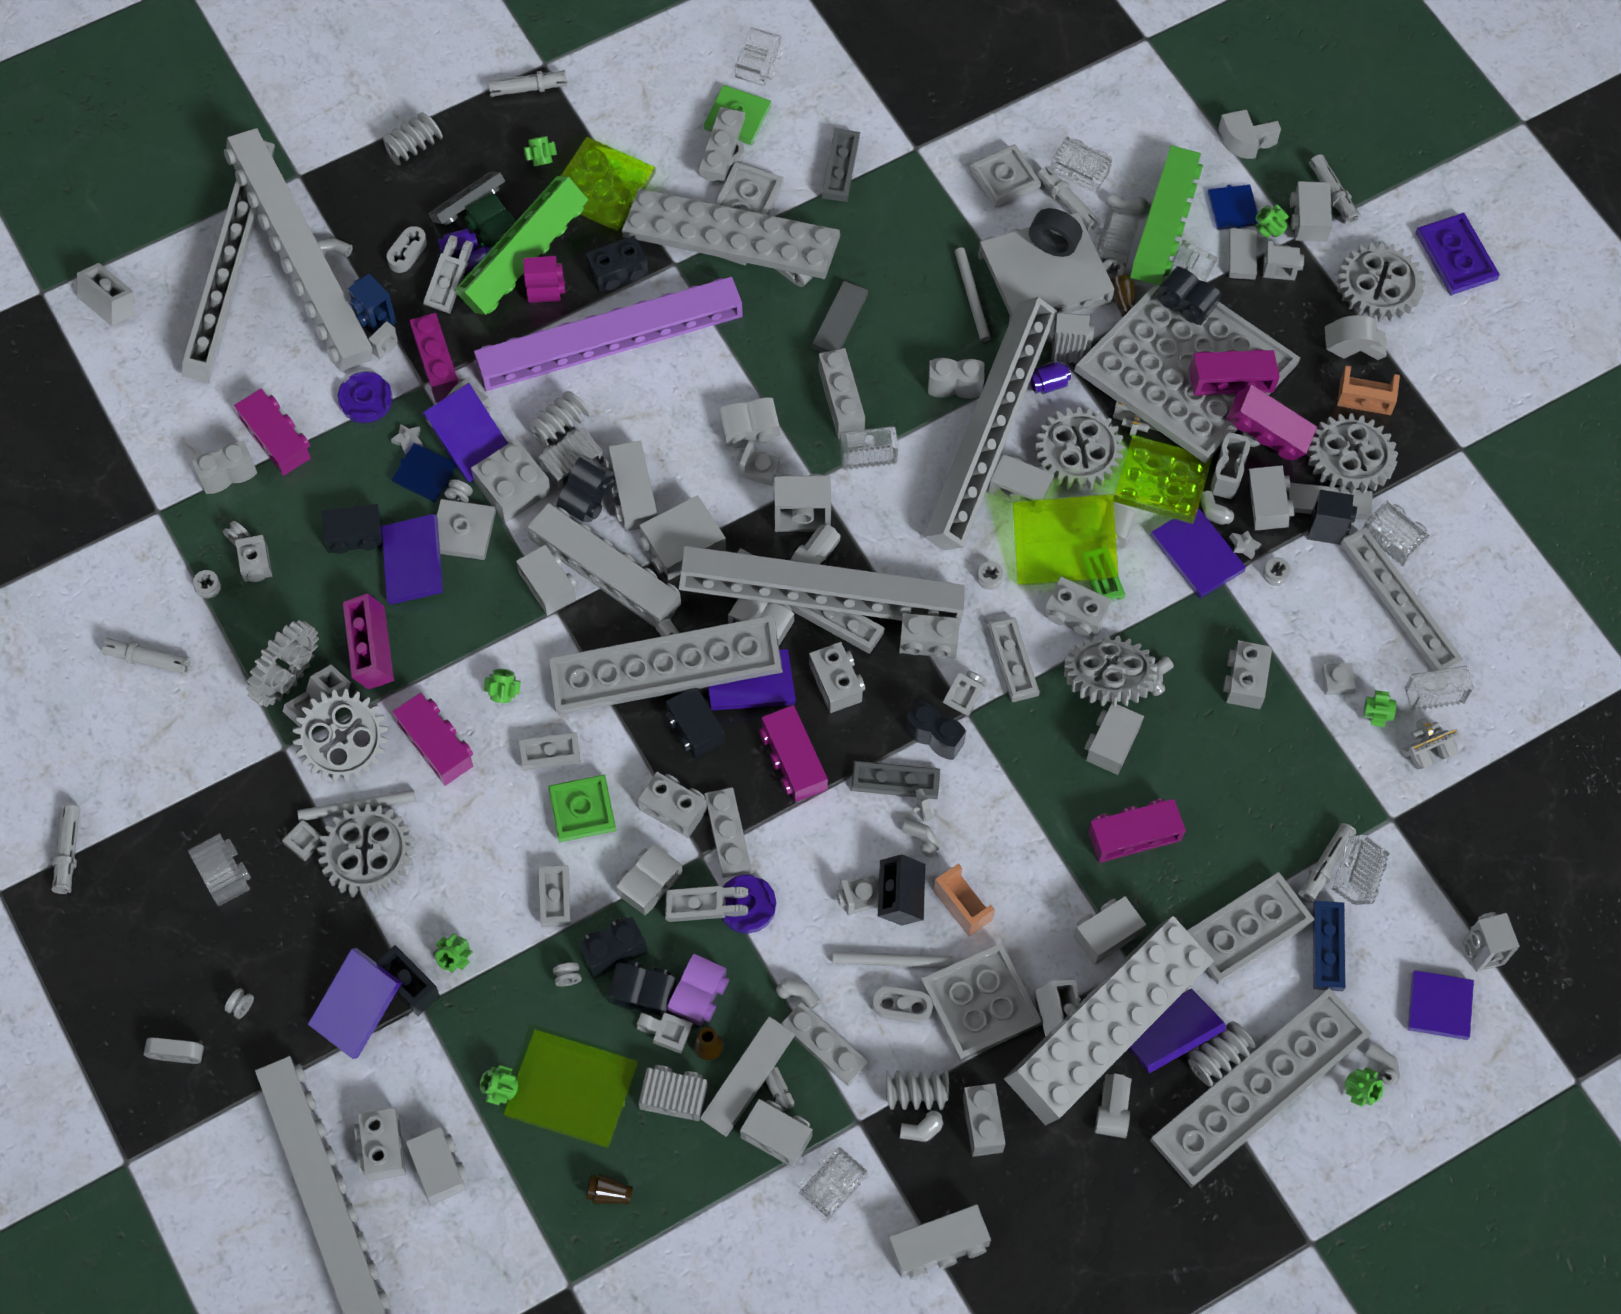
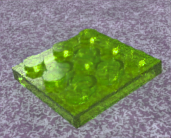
(608, 181)
(1161, 479)

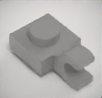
(669, 1032)

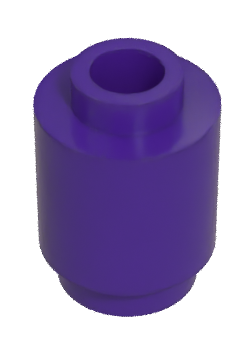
(462, 237)
(1050, 378)

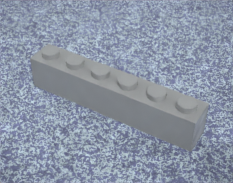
(605, 566)

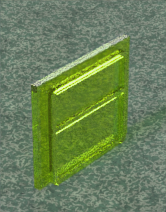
(1065, 539)
(571, 1088)

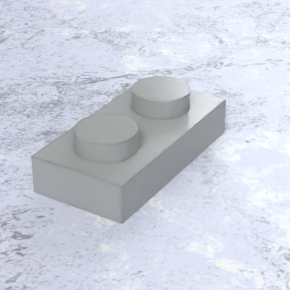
(549, 751)
(554, 896)

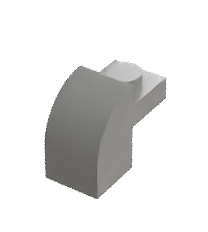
(1243, 138)
(1355, 334)
(320, 681)

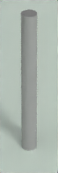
(972, 295)
(337, 808)
(891, 959)

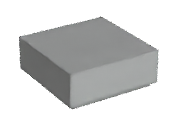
(303, 840)

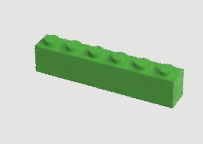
(1166, 215)
(525, 239)

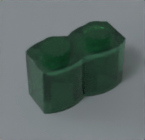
(488, 219)

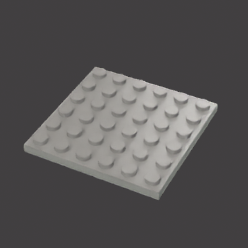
(1148, 364)

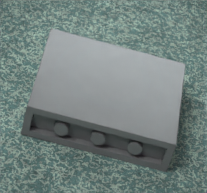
(1026, 272)

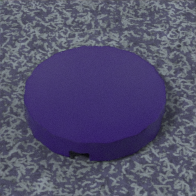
(365, 397)
(760, 904)

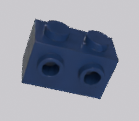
(371, 303)

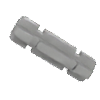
(779, 1089)

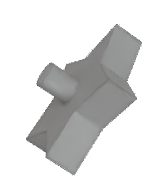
(407, 438)
(1244, 544)
(923, 806)

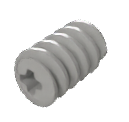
(410, 136)
(556, 417)
(1219, 1052)
(917, 1089)

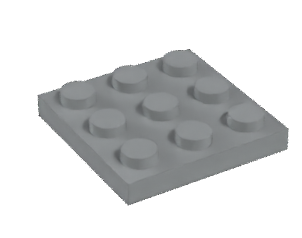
(981, 1002)

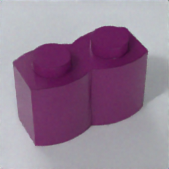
(543, 279)

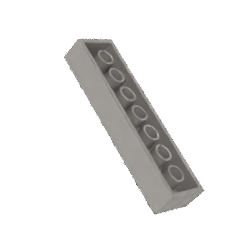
(1108, 1021)

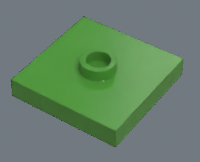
(753, 106)
(582, 808)

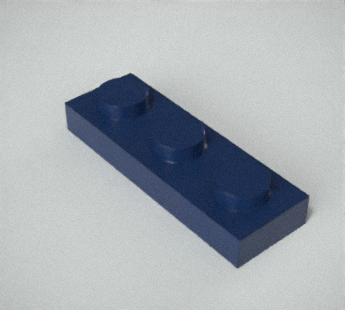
(1329, 945)

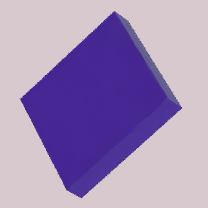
(1440, 1005)

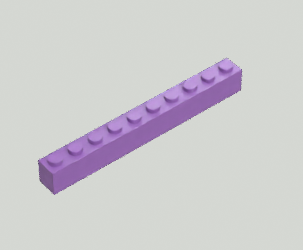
(608, 333)

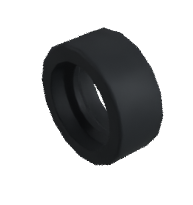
(1062, 224)

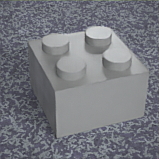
(511, 480)
(802, 502)

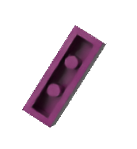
(434, 355)
(1232, 371)
(1271, 423)
(273, 431)
(368, 641)
(433, 738)
(793, 754)
(1136, 830)

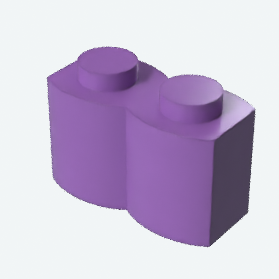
(697, 990)

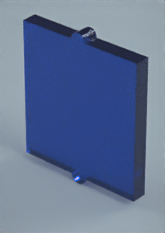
(1233, 206)
(424, 472)

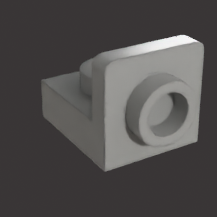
(757, 465)
(965, 692)
(858, 895)

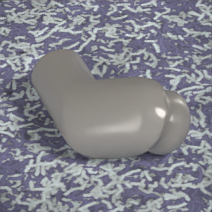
(1135, 204)
(335, 245)
(1213, 511)
(1164, 666)
(925, 834)
(798, 988)
(1386, 1062)
(924, 1130)

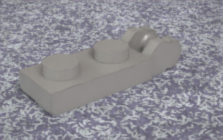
(447, 276)
(703, 903)

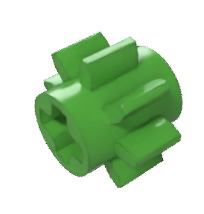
(540, 150)
(1271, 221)
(502, 685)
(1379, 708)
(452, 953)
(498, 1085)
(1364, 1087)

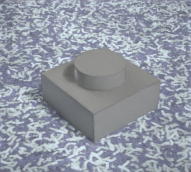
(383, 340)
(1338, 678)

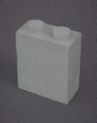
(679, 527)

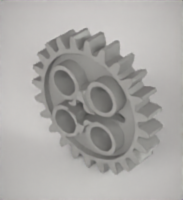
(1405, 288)
(1103, 443)
(1353, 449)
(292, 646)
(1110, 670)
(324, 714)
(339, 851)

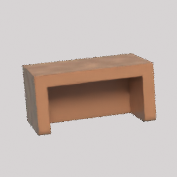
(1367, 394)
(962, 901)

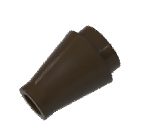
(1124, 293)
(711, 1049)
(608, 1190)

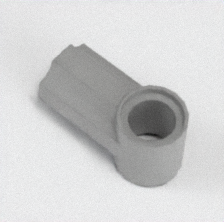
(818, 546)
(1112, 1114)

